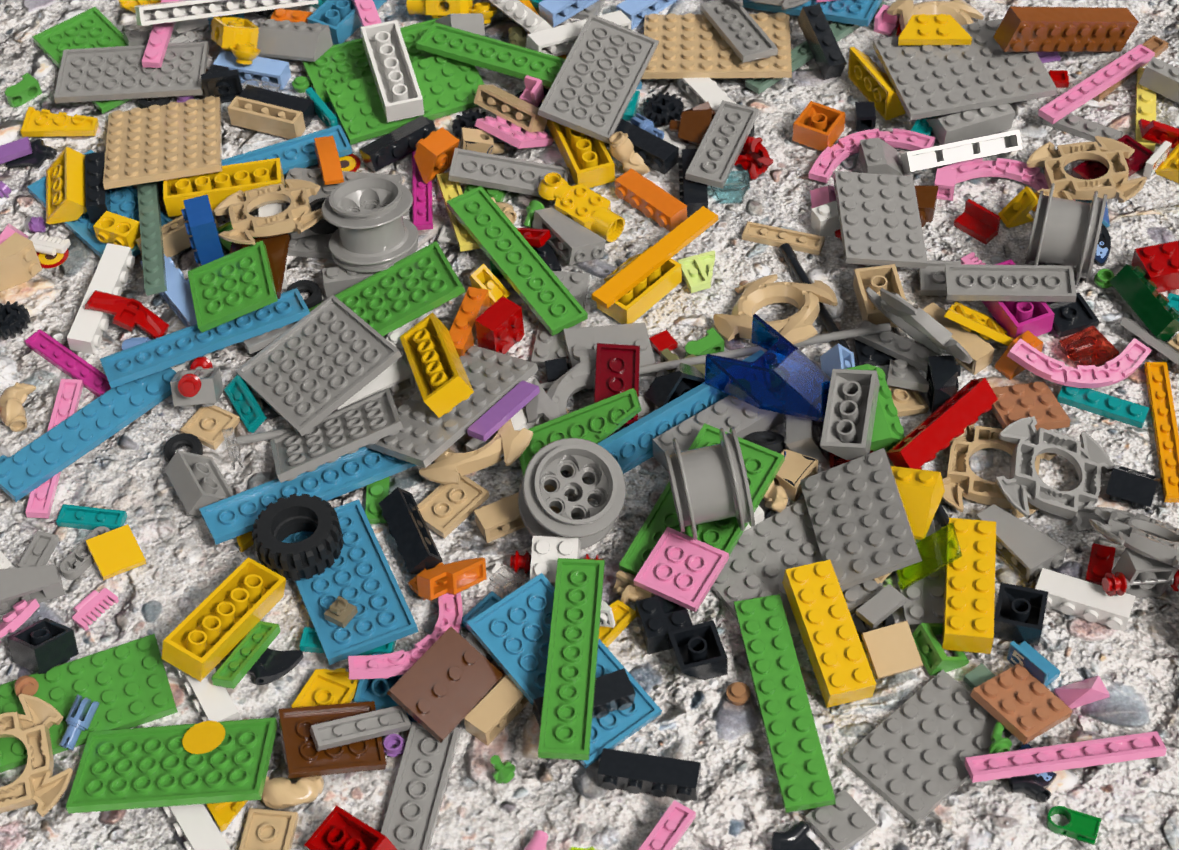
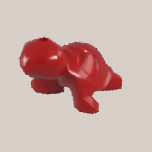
(755, 157)

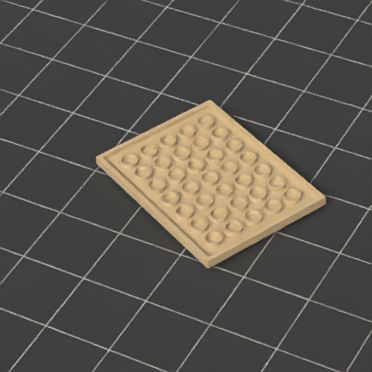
(695, 49)
(163, 142)

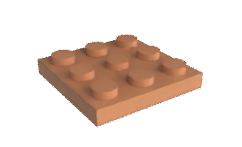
(1028, 401)
(1021, 703)

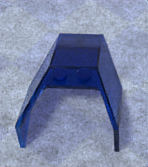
(777, 381)

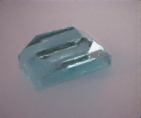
(734, 188)

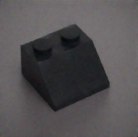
(1132, 486)

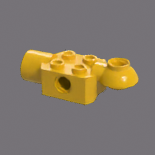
(441, 8)
(238, 37)
(582, 206)

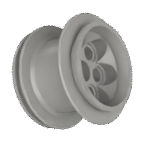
(370, 223)
(1066, 232)
(582, 460)
(710, 483)

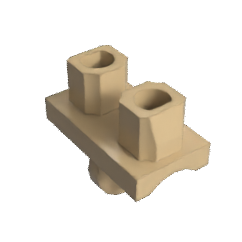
(629, 592)

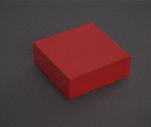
(1060, 78)
(662, 341)

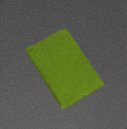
(936, 552)

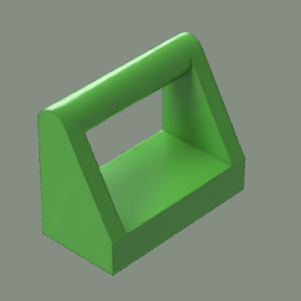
(931, 651)

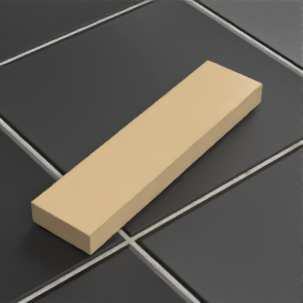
(777, 236)

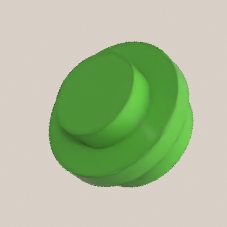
(301, 83)
(1103, 278)

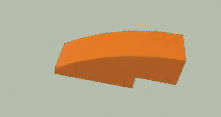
(328, 160)
(451, 578)

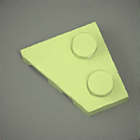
(698, 271)

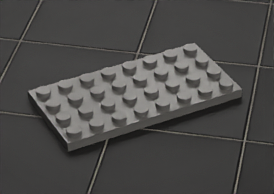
(119, 73)
(598, 78)
(427, 435)

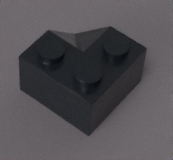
(942, 380)
(672, 385)
(1019, 613)
(656, 618)
(42, 645)
(698, 651)

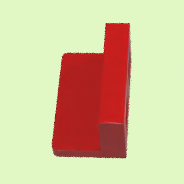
(1159, 132)
(978, 222)

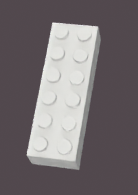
(392, 71)

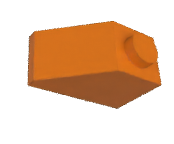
(1009, 367)

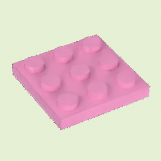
(513, 134)
(681, 569)

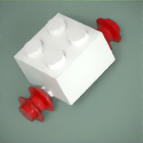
(545, 556)

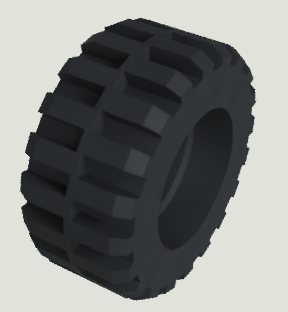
(293, 516)

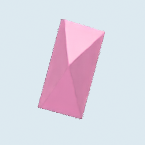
(1082, 692)

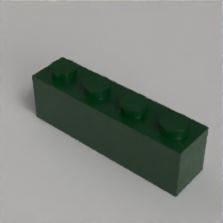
(1147, 302)

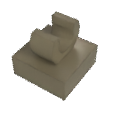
(340, 612)

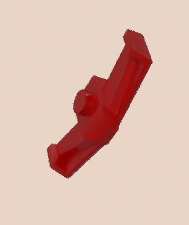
(128, 313)

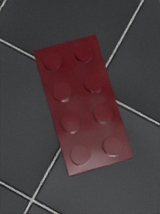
(1091, 170)
(616, 371)

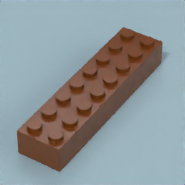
(1065, 29)

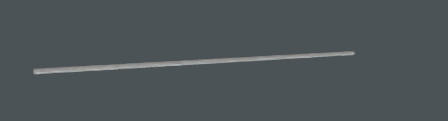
(659, 366)

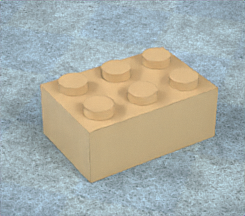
(875, 278)

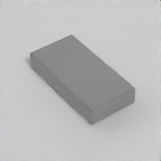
(881, 606)

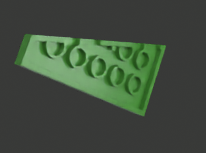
(588, 423)

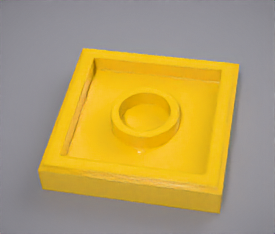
(115, 552)

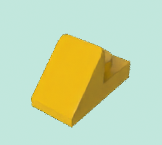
(1018, 209)
(485, 279)

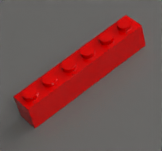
(943, 425)

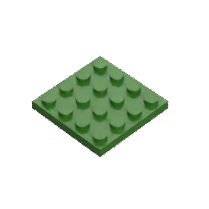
(232, 286)

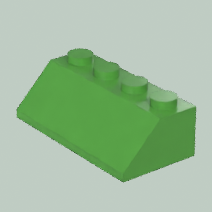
(887, 427)

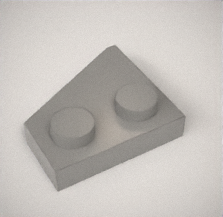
(906, 376)

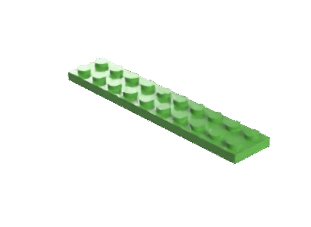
(490, 53)
(517, 261)
(572, 660)
(784, 704)

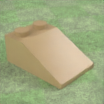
(17, 261)

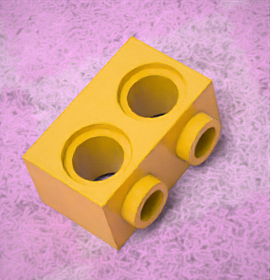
(117, 230)

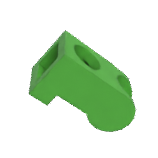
(23, 91)
(707, 345)

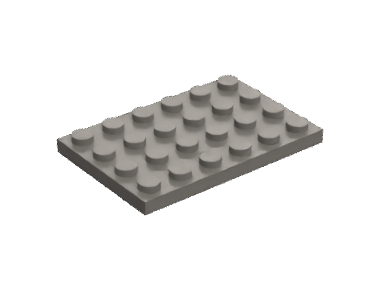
(879, 220)
(336, 435)
(860, 519)
(922, 747)

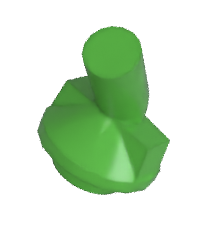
(533, 205)
(998, 743)
(503, 771)

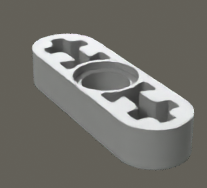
(83, 562)

